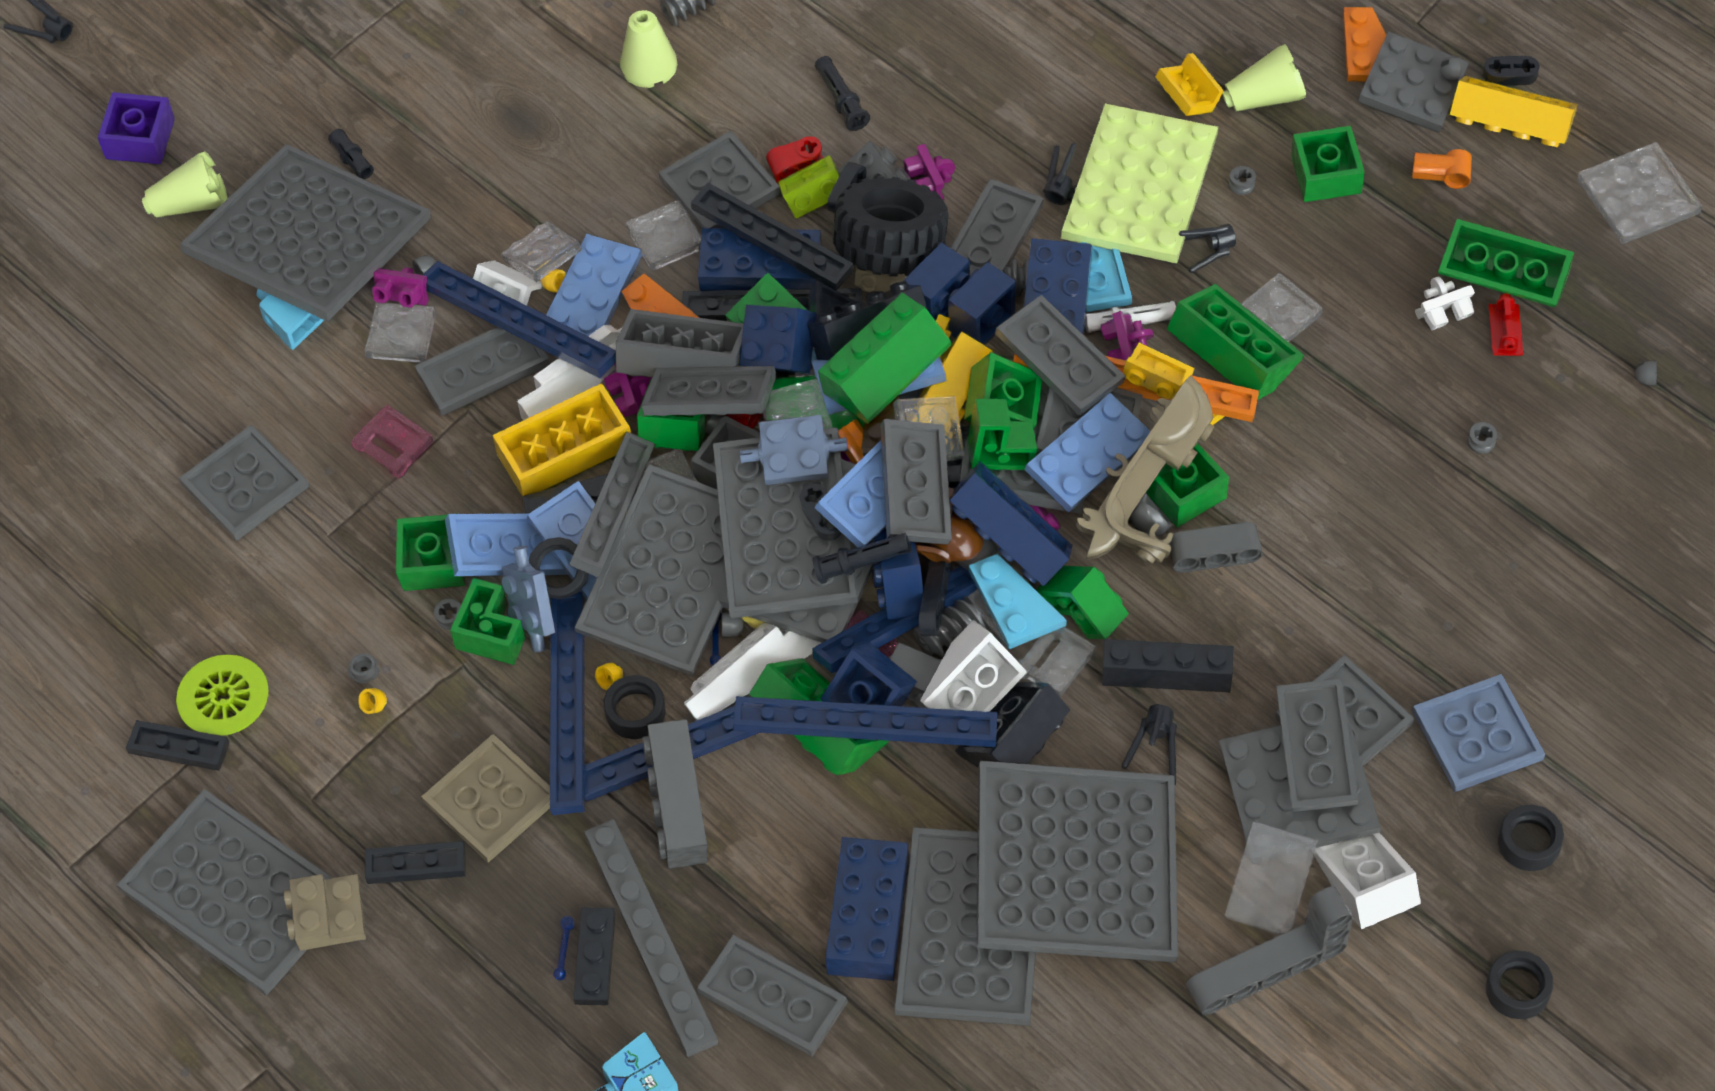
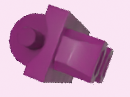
(933, 170)
(400, 286)
(1127, 332)
(632, 389)

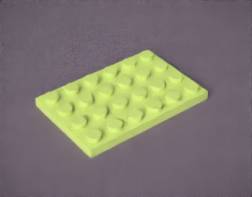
(1140, 183)

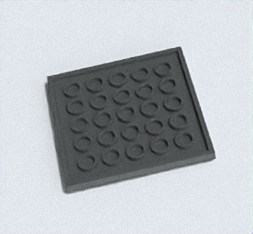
(306, 232)
(1076, 862)

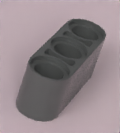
(1215, 547)

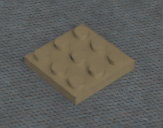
(489, 798)

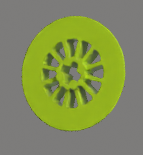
(220, 667)

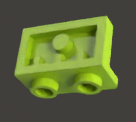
(810, 186)

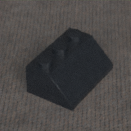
(1024, 723)

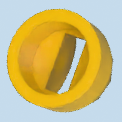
(553, 280)
(608, 674)
(371, 704)

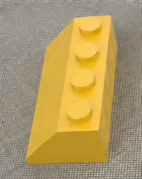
(1513, 110)
(957, 366)

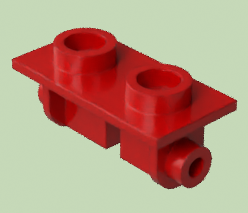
(1505, 327)

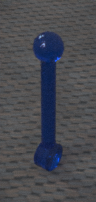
(715, 657)
(567, 924)

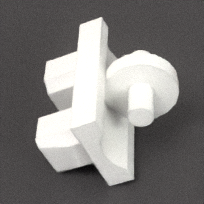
(1434, 309)

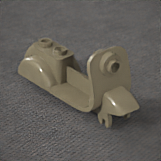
(1171, 441)

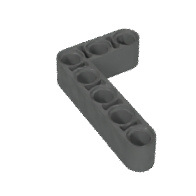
(1278, 959)

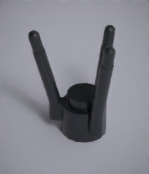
(54, 24)
(1059, 188)
(1217, 238)
(1157, 725)

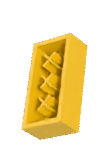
(561, 440)

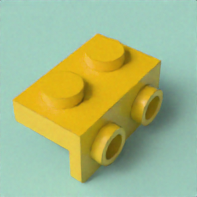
(1190, 86)
(1156, 371)

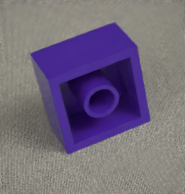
(136, 128)

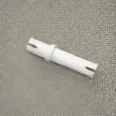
(1145, 313)

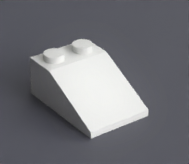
(973, 673)
(1369, 878)

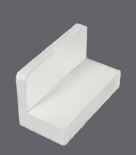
(506, 280)

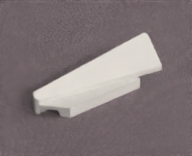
(563, 380)
(742, 666)

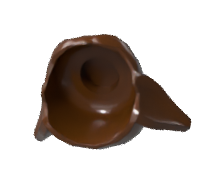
(964, 544)

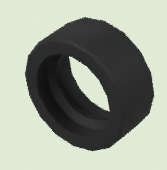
(548, 546)
(633, 685)
(1535, 815)
(1529, 963)

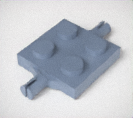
(793, 450)
(528, 598)

